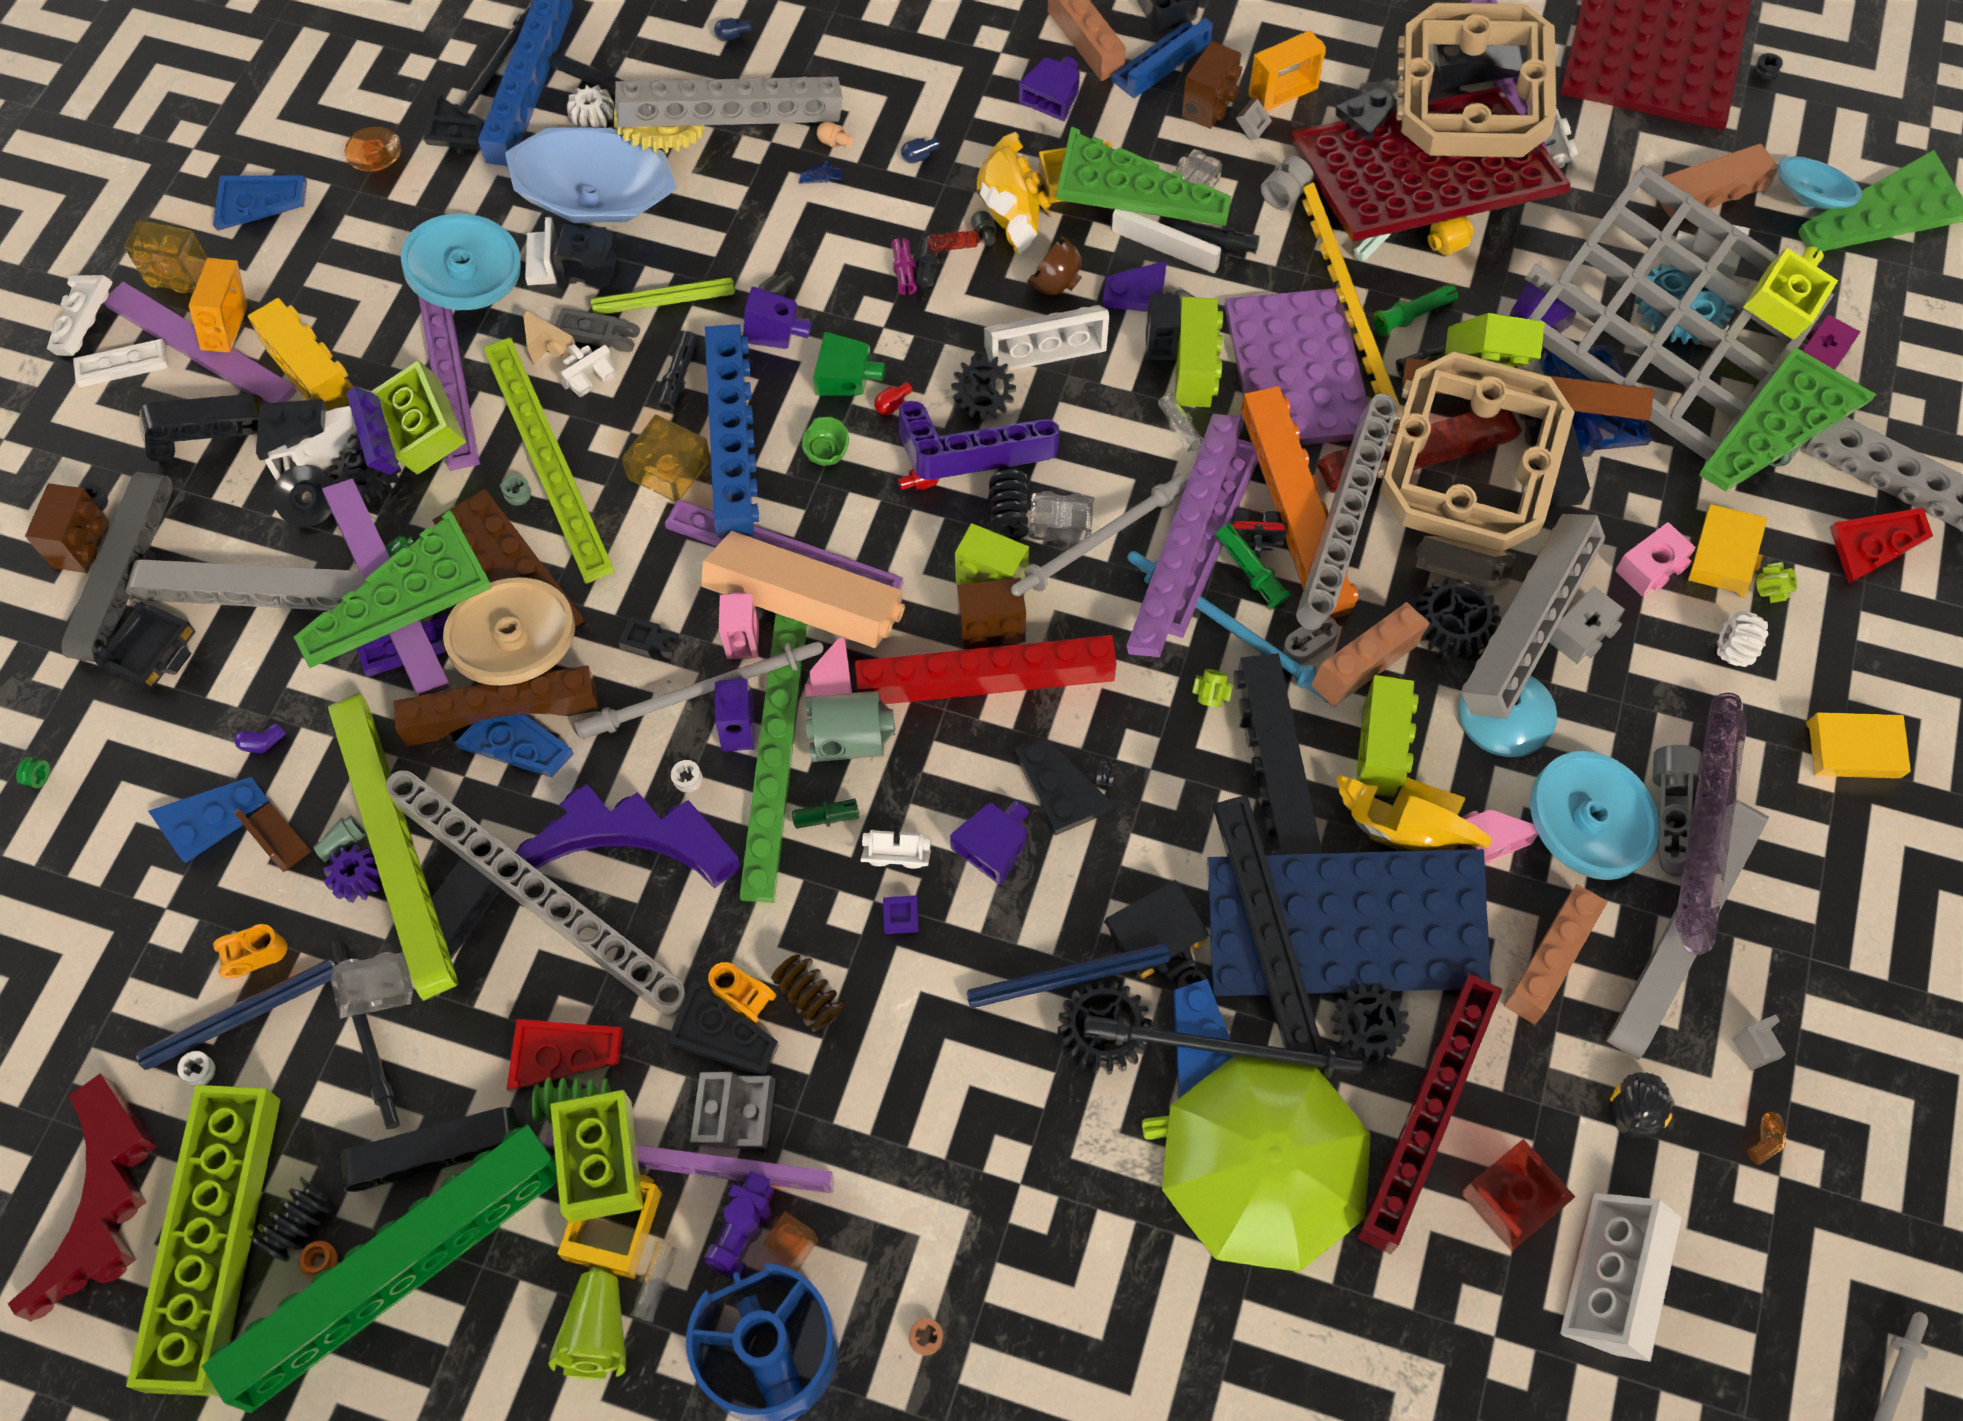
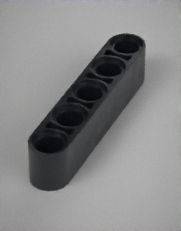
(424, 1149)

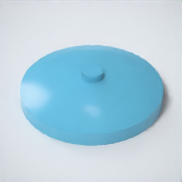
(460, 261)
(1595, 815)

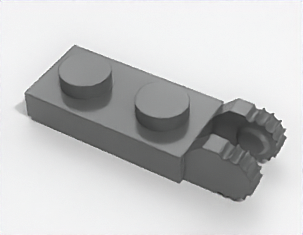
(598, 329)

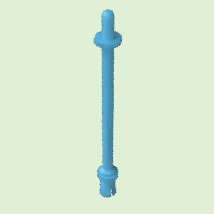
(1303, 673)

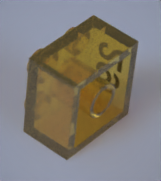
(166, 256)
(666, 458)

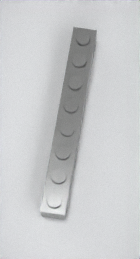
(1533, 616)

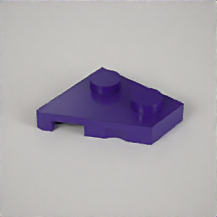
(1132, 288)

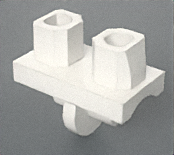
(583, 363)

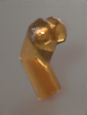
(1772, 1138)

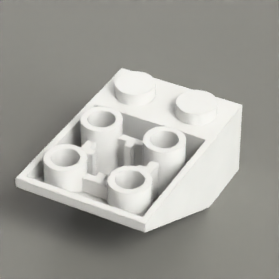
(319, 450)

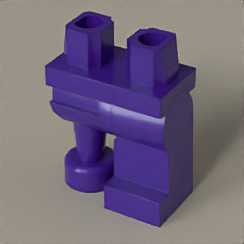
(742, 1227)

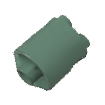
(848, 726)

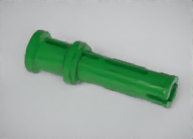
(1404, 312)
(1260, 576)

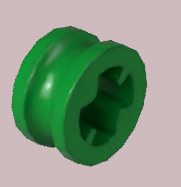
(33, 772)

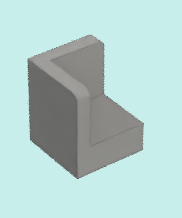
(1758, 1043)

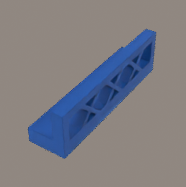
(1163, 57)

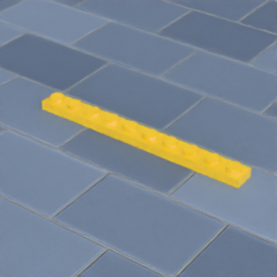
(1347, 294)

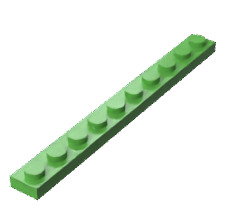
(773, 768)

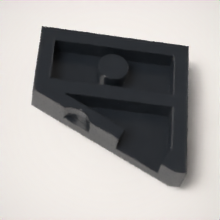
(1367, 111)
(451, 125)
(288, 424)

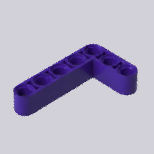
(973, 450)

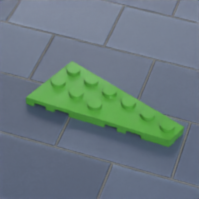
(1129, 182)
(1899, 204)
(1789, 411)

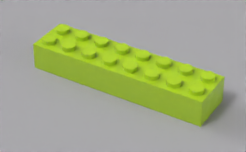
(204, 1239)

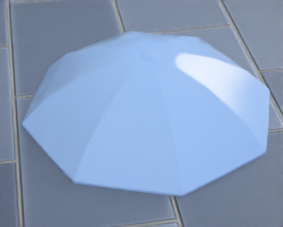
(589, 174)

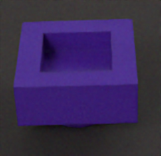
(900, 914)

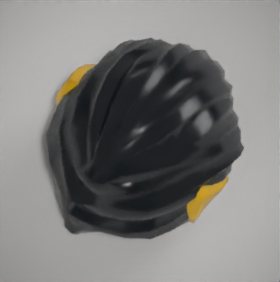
(1641, 1105)

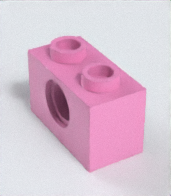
(1665, 546)
(739, 626)

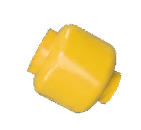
(1450, 235)

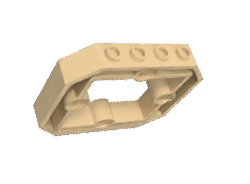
(1477, 130)
(1512, 390)

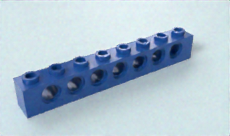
(523, 79)
(729, 430)

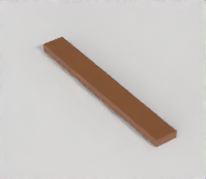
(1583, 395)

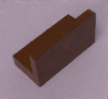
(275, 836)

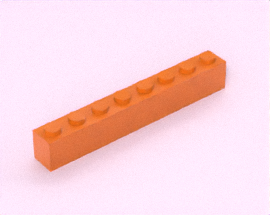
(1290, 483)

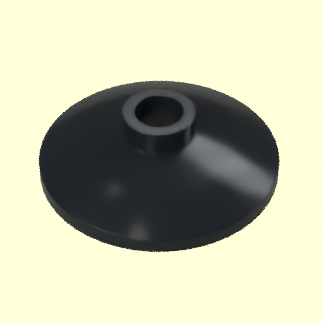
(289, 494)

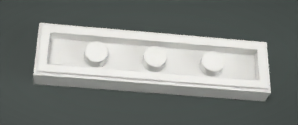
(1166, 239)

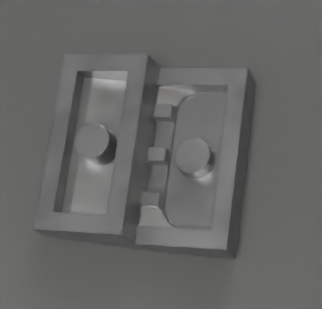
(733, 1111)

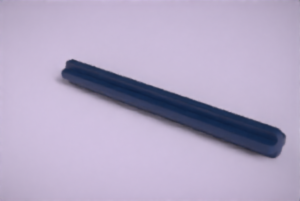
(1068, 975)
(235, 1015)

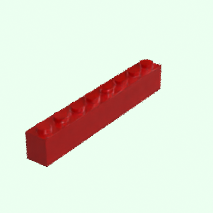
(989, 670)

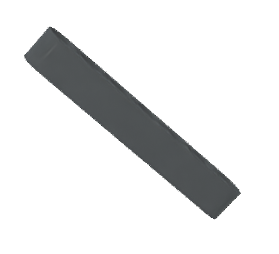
(126, 542)

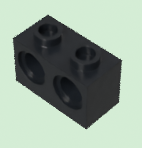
(1162, 327)

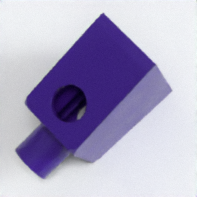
(1051, 87)
(1558, 316)
(772, 320)
(734, 707)
(992, 839)

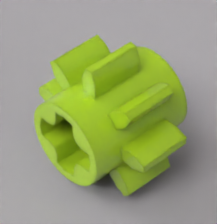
(1776, 582)
(1212, 688)

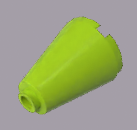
(592, 1329)

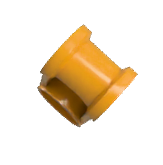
(243, 952)
(746, 993)

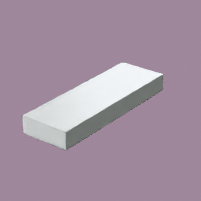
(120, 363)

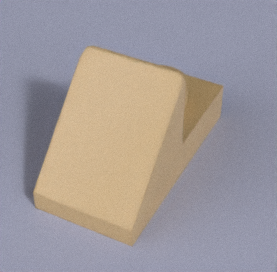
(544, 336)

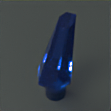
(821, 174)

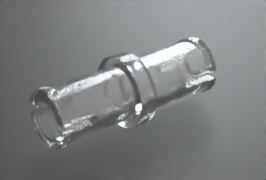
(1180, 422)
(654, 1282)

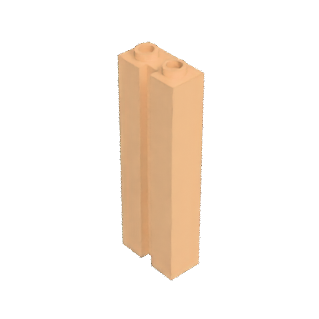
(804, 589)

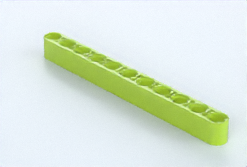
(393, 849)

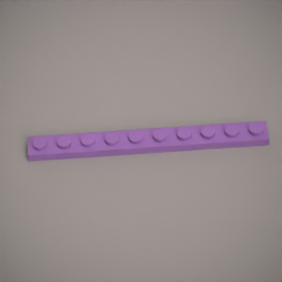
(1184, 536)

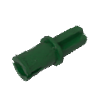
(826, 814)

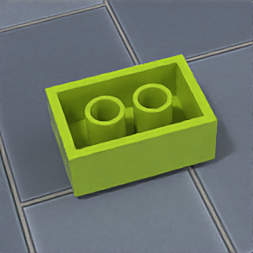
(1497, 339)
(1198, 352)
(419, 417)
(1387, 734)
(596, 1156)

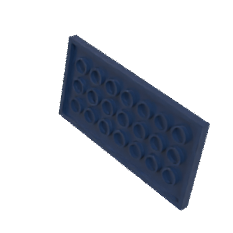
(1360, 921)

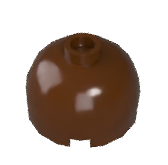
(1058, 269)

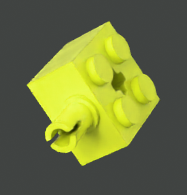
(1791, 292)

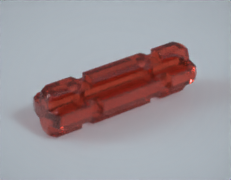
(953, 241)

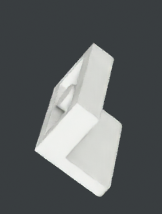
(539, 255)

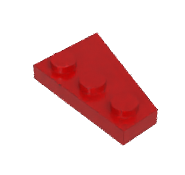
(1878, 539)
(560, 1051)

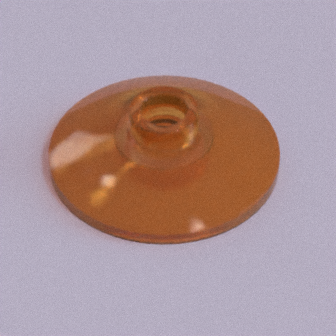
(372, 149)

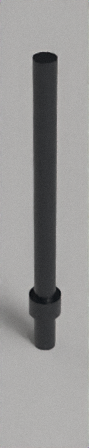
(495, 61)
(382, 1092)

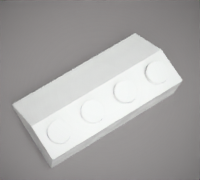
(1048, 337)
(1622, 1275)

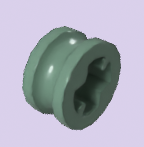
(515, 481)

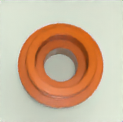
(309, 1254)

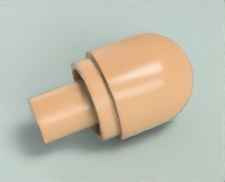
(833, 135)

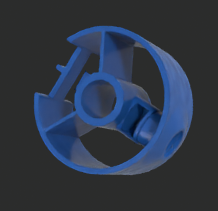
(775, 1373)

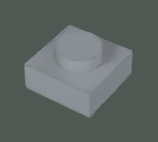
(1253, 119)

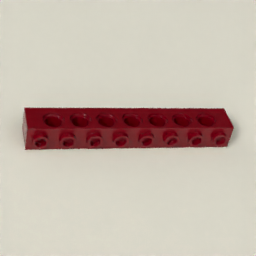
(1429, 1115)

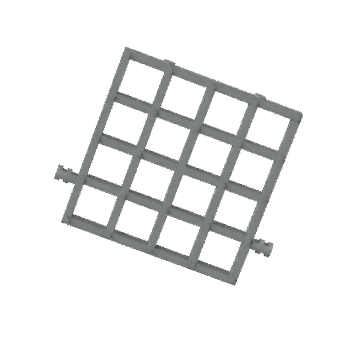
(1675, 310)

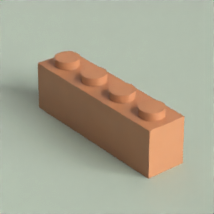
(1089, 35)
(1726, 177)
(1369, 654)
(1556, 954)

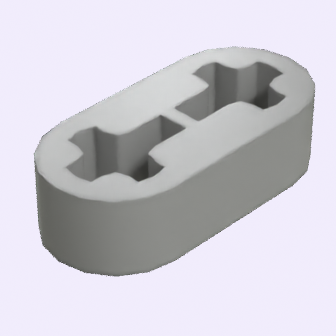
(1314, 644)

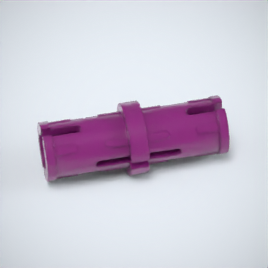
(903, 266)

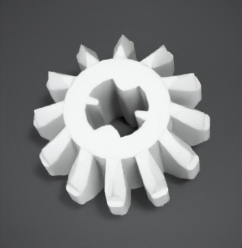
(590, 107)
(1742, 638)

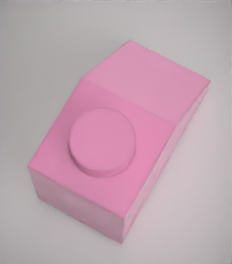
(831, 672)
(1504, 830)

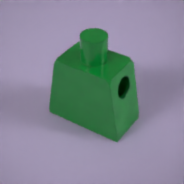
(844, 367)

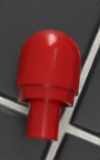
(891, 398)
(916, 482)

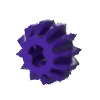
(341, 877)

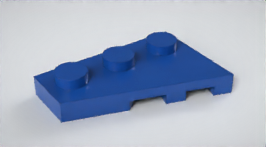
(256, 197)
(516, 742)
(207, 817)
(1197, 1015)

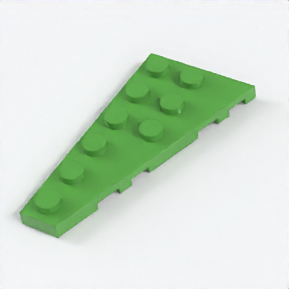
(403, 590)

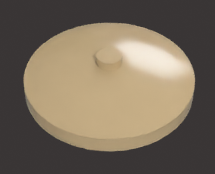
(509, 632)

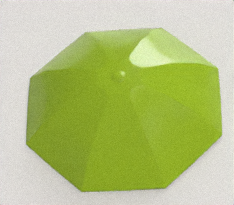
(1266, 1163)

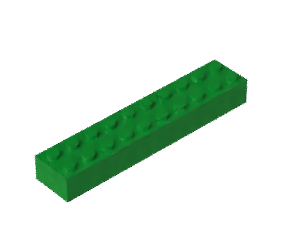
(381, 1271)

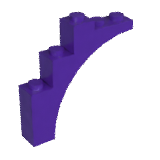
(633, 823)

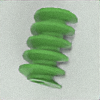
(548, 1094)

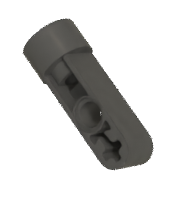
(1677, 773)

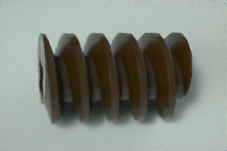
(806, 992)

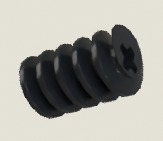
(1008, 504)
(292, 1221)

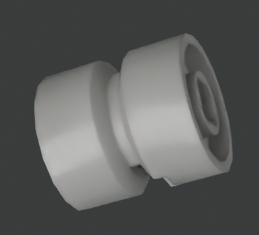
(1287, 182)

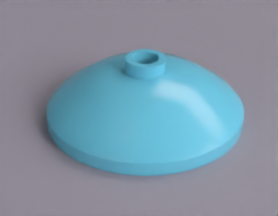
(1818, 184)
(1523, 731)

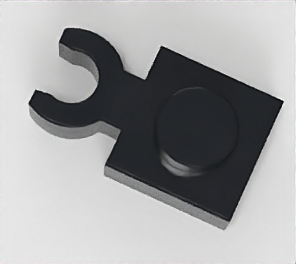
(644, 636)

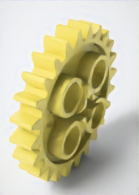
(660, 136)

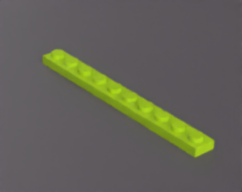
(549, 461)

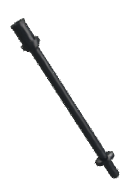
(1122, 1031)

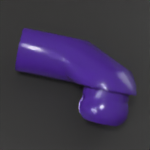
(258, 742)

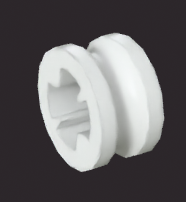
(686, 765)
(198, 1058)

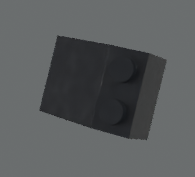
(1460, 69)

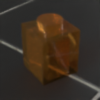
(790, 1241)

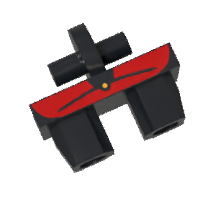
(1260, 535)

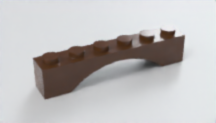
(438, 714)

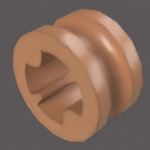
(922, 1325)

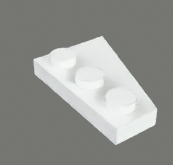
(79, 314)

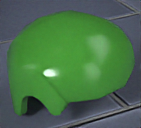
(825, 441)

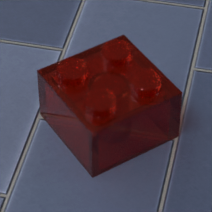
(1517, 1194)

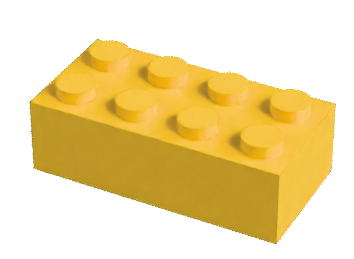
(300, 356)

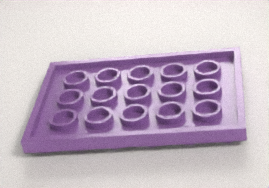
(1308, 352)

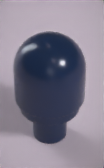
(731, 29)
(918, 149)

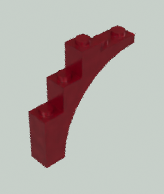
(108, 1197)

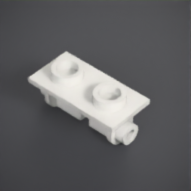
(1563, 149)
(881, 850)

